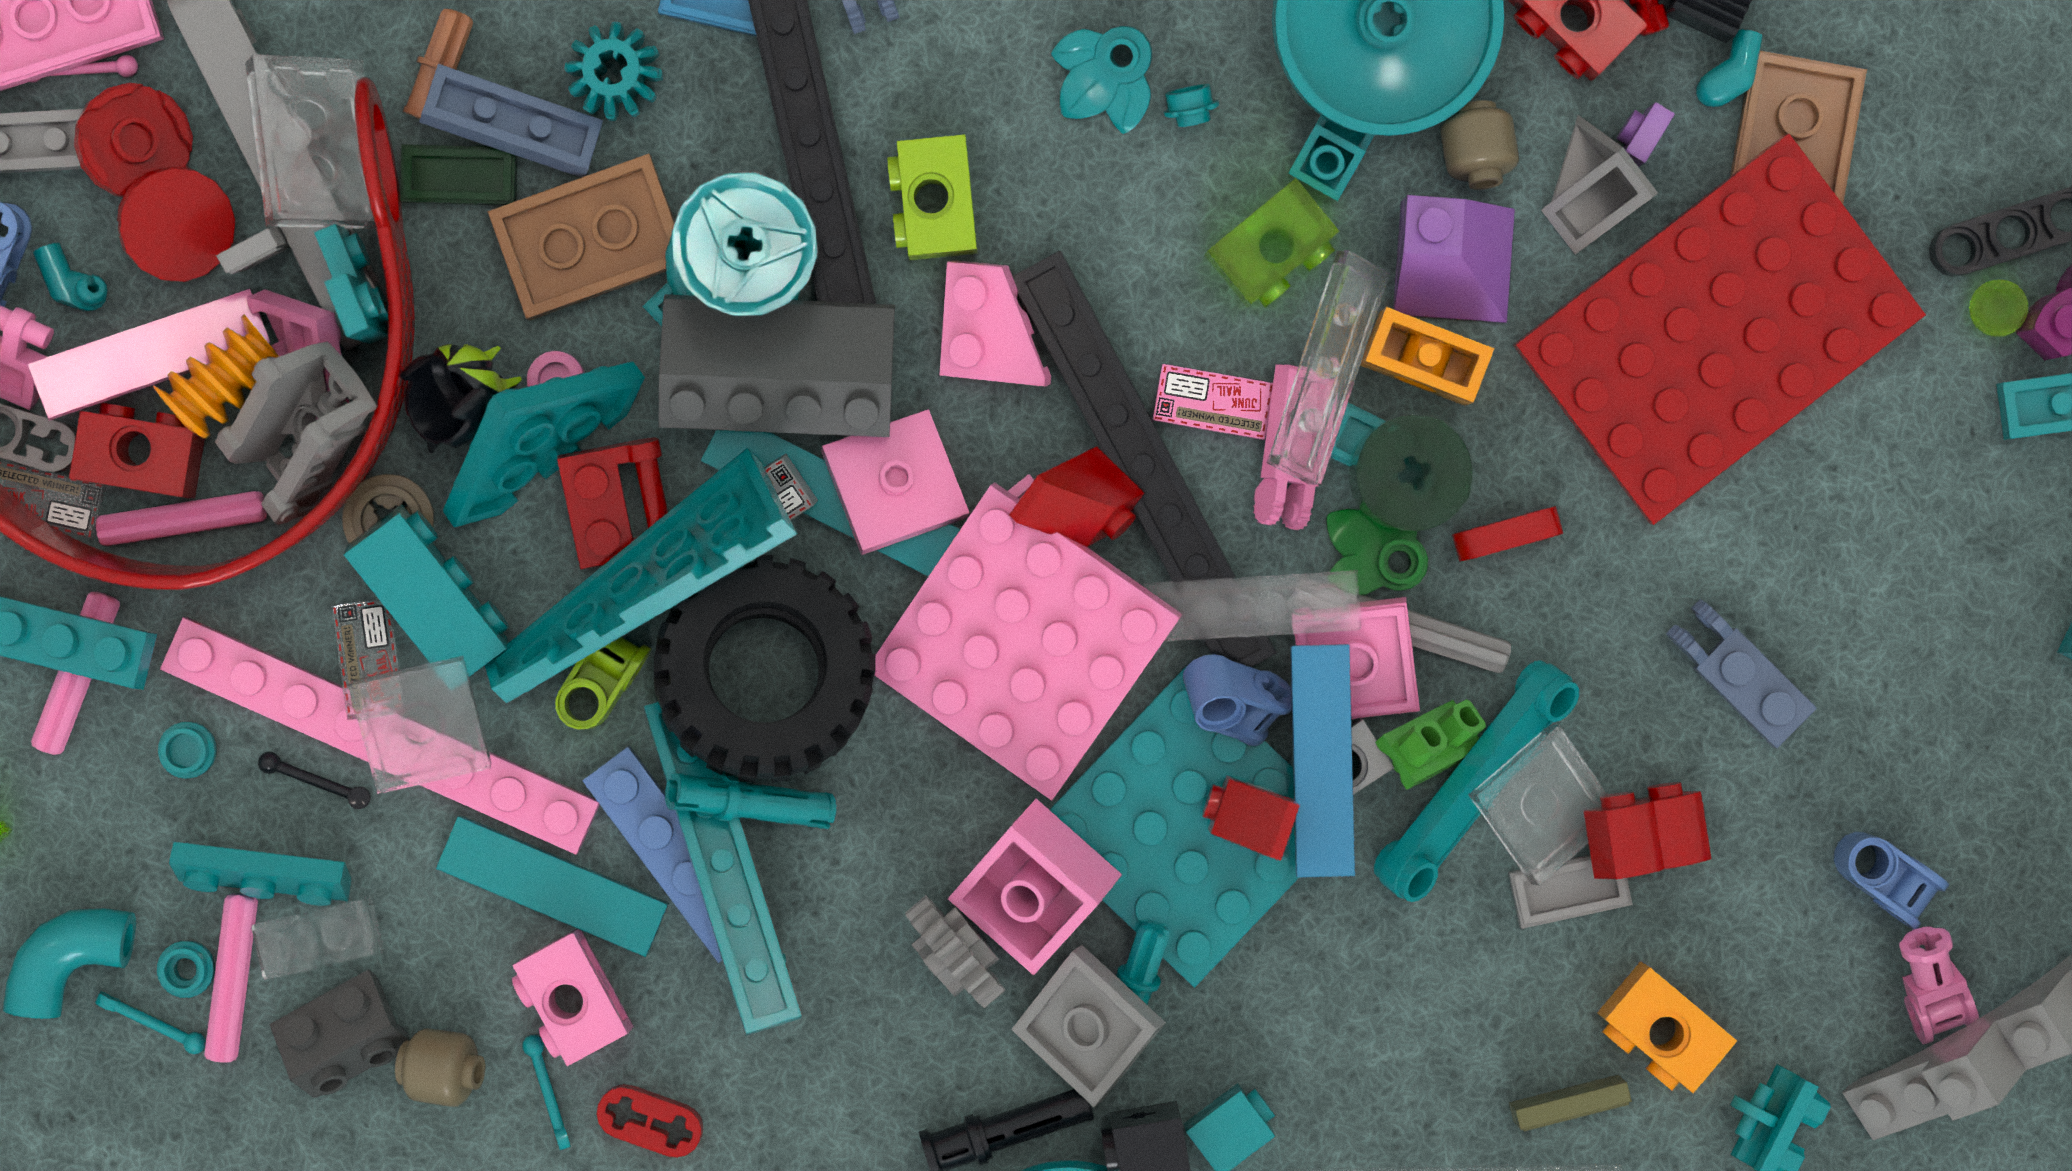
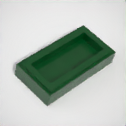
(457, 175)

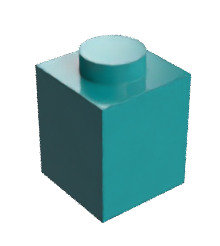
(1231, 1127)

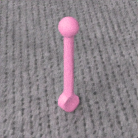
(125, 66)

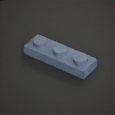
(511, 121)

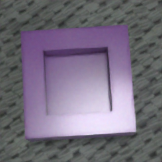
(1644, 131)

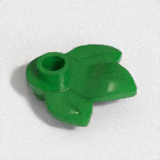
(1368, 548)

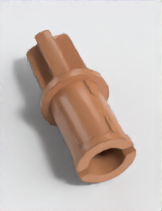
(444, 49)

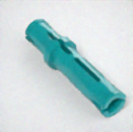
(729, 798)

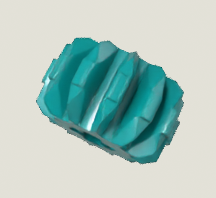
(633, 74)

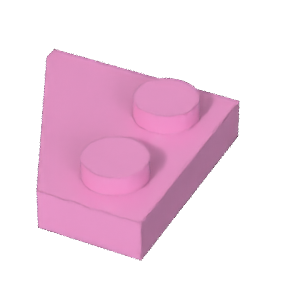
(986, 328)

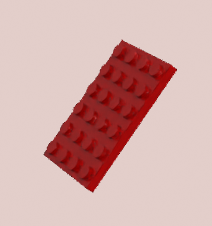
(1719, 329)

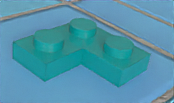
(356, 303)

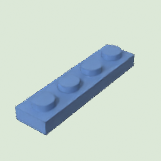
(653, 831)

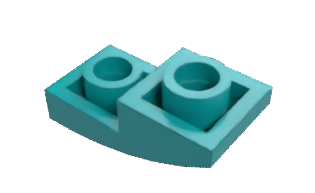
(1330, 157)

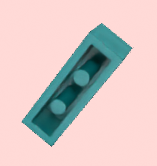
(427, 591)

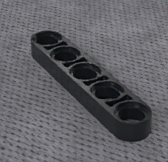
(1982, 235)

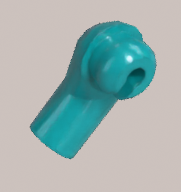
(1734, 74)
(66, 285)

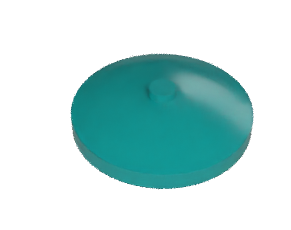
(1387, 61)

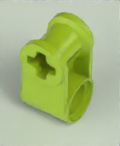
(605, 677)

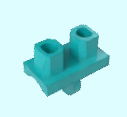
(1773, 1120)

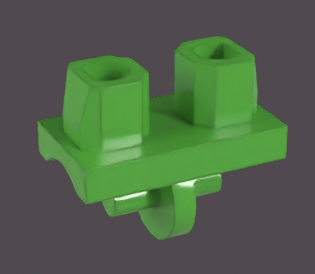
(1432, 741)

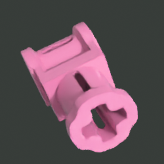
(1935, 989)

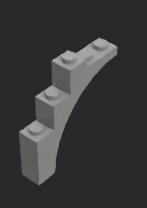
(1972, 1065)

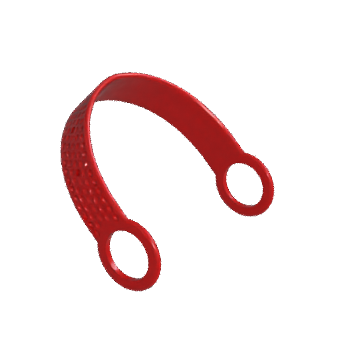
(384, 198)

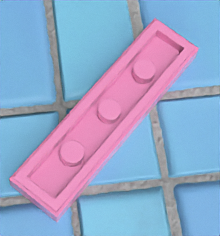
(137, 356)

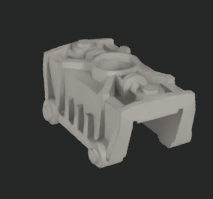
(287, 401)

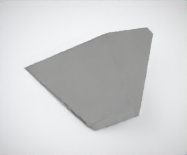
(1595, 187)

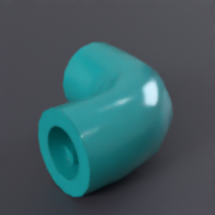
(59, 948)

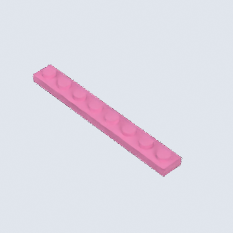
(319, 710)

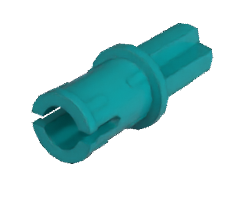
(1144, 960)

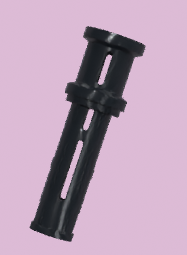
(979, 1138)

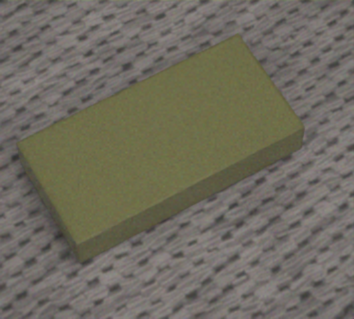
(1570, 1103)

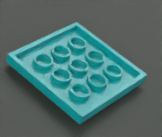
(1144, 816)

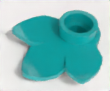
(1101, 83)

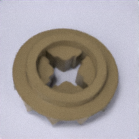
(385, 490)

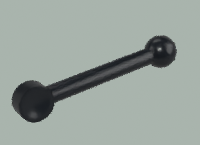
(358, 797)

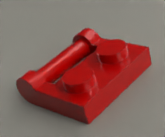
(598, 500)

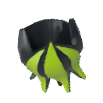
(451, 393)

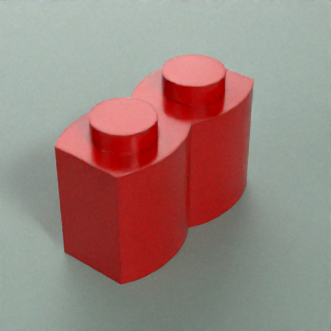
(1647, 833)

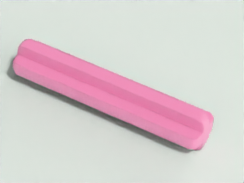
(180, 518)
(68, 688)
(230, 978)

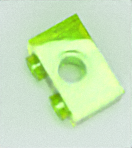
(1287, 213)

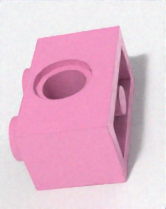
(574, 964)

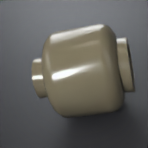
(1480, 144)
(439, 1067)

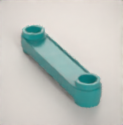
(1412, 863)

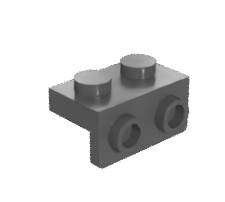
(338, 1036)

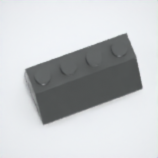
(777, 372)

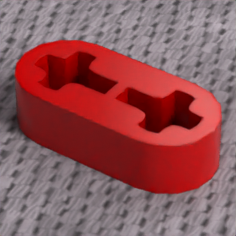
(1507, 533)
(645, 1134)

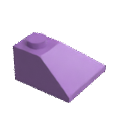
(1453, 259)

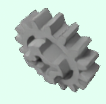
(955, 951)

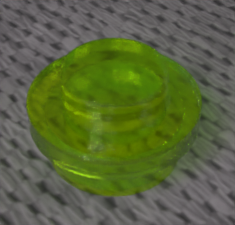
(1998, 308)

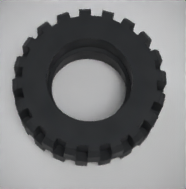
(782, 746)

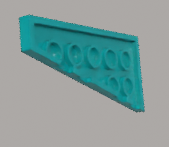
(689, 548)

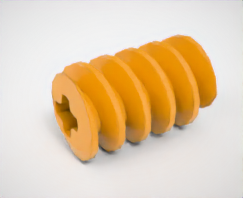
(217, 381)

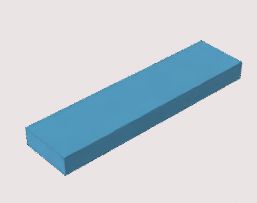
(1322, 760)

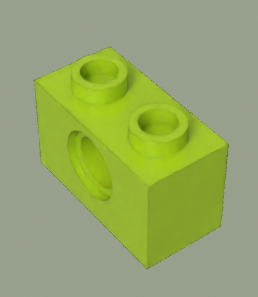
(941, 163)

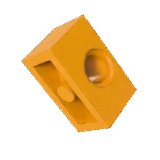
(1426, 356)
(1697, 1039)

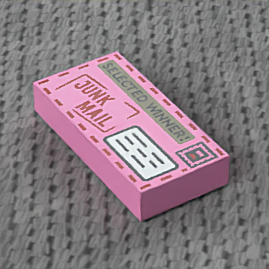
(1213, 402)

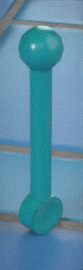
(193, 1042)
(533, 1047)

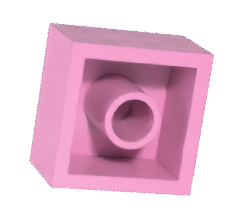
(1035, 887)

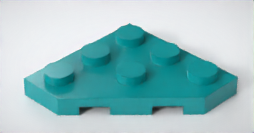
(528, 431)

